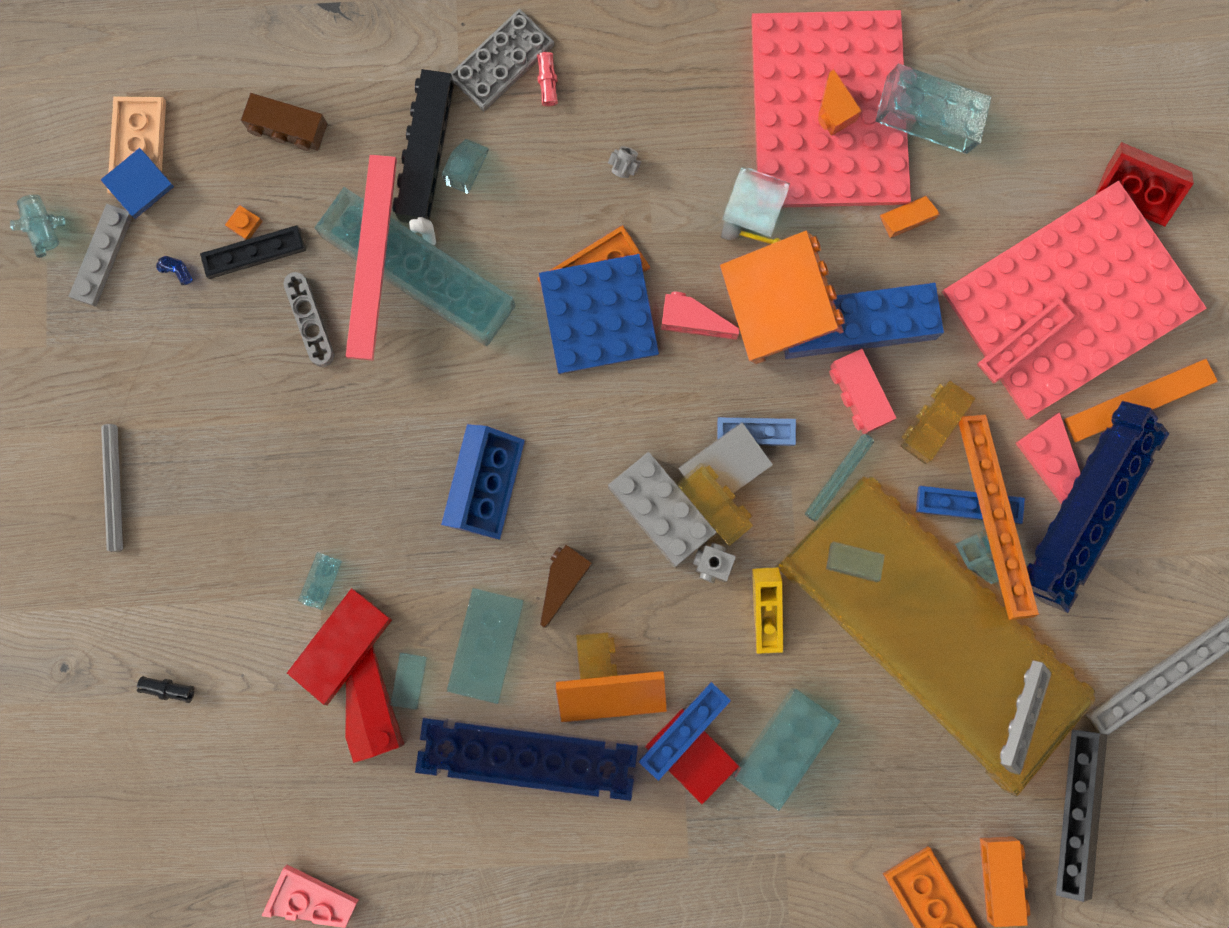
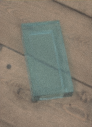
(855, 561)
(408, 681)

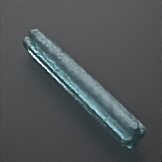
(839, 477)

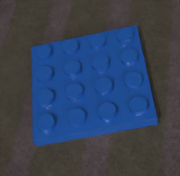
(598, 314)

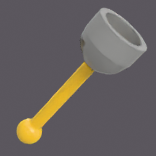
(731, 231)

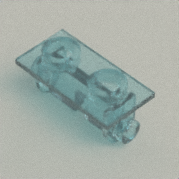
(319, 581)

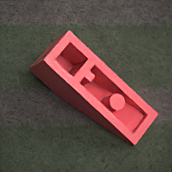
(692, 317)

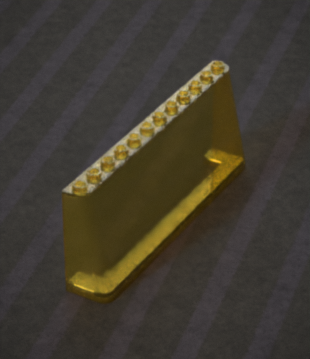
(936, 631)

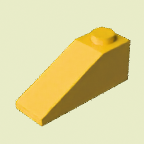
(768, 610)

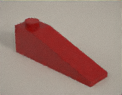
(370, 718)

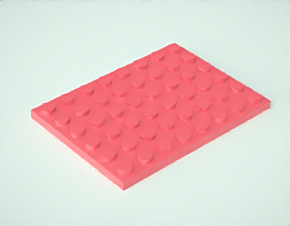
(790, 68)
(1107, 273)

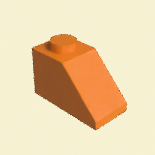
(837, 106)

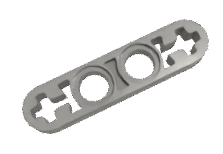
(308, 319)

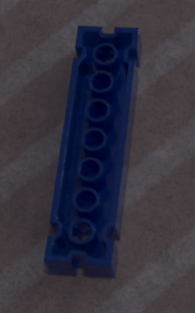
(1095, 505)
(526, 758)

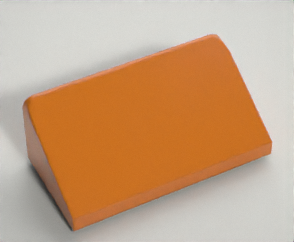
(909, 216)

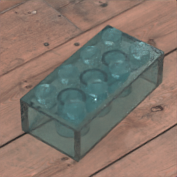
(933, 109)
(785, 748)

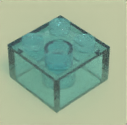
(756, 201)

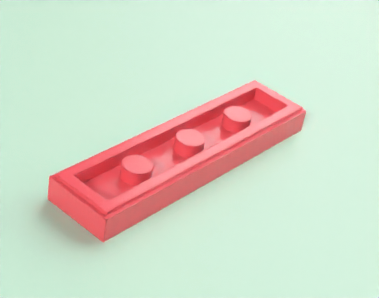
(1026, 340)

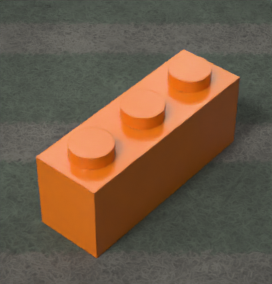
(1004, 881)

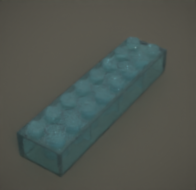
(422, 271)

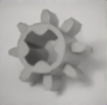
(624, 162)

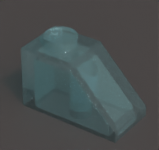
(464, 165)

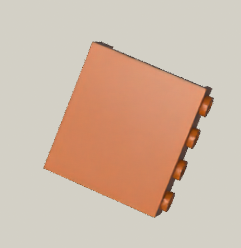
(782, 296)

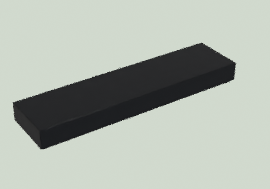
(252, 252)

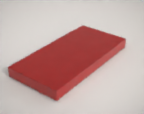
(339, 646)

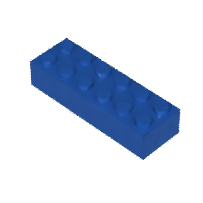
(880, 320)

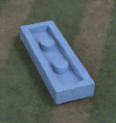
(764, 430)

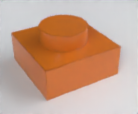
(243, 223)

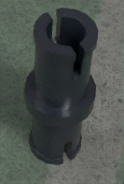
(165, 689)

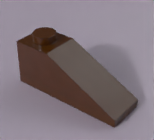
(564, 576)

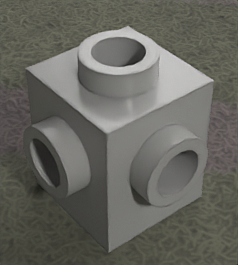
(723, 559)

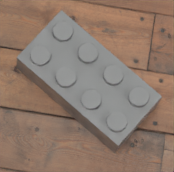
(661, 509)

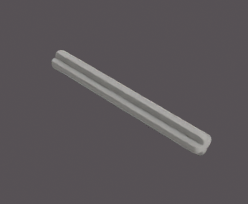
(112, 491)

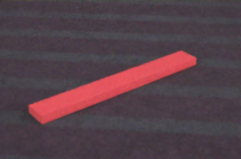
(371, 258)

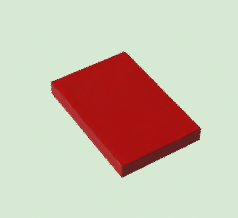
(701, 766)

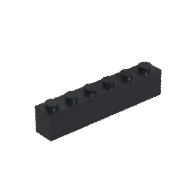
(424, 146)
(1081, 815)

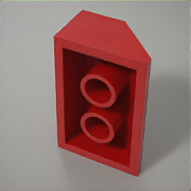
(1150, 182)

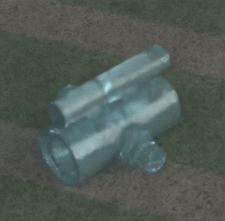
(37, 224)

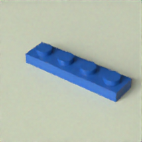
(959, 503)
(684, 731)

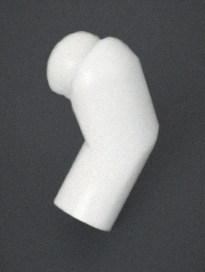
(425, 228)

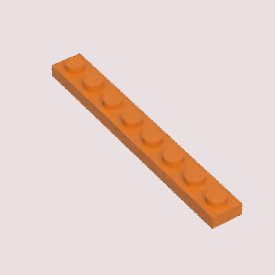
(998, 518)

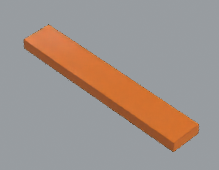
(1149, 395)

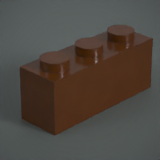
(284, 122)

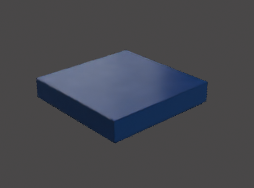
(137, 183)

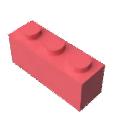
(861, 392)

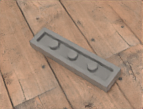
(101, 255)
(1023, 725)

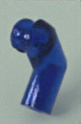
(169, 264)

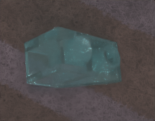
(978, 556)

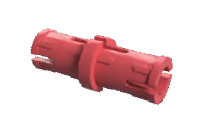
(547, 79)

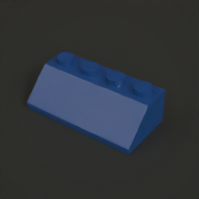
(483, 481)

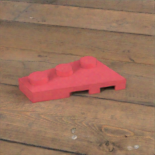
(1051, 456)
(309, 899)

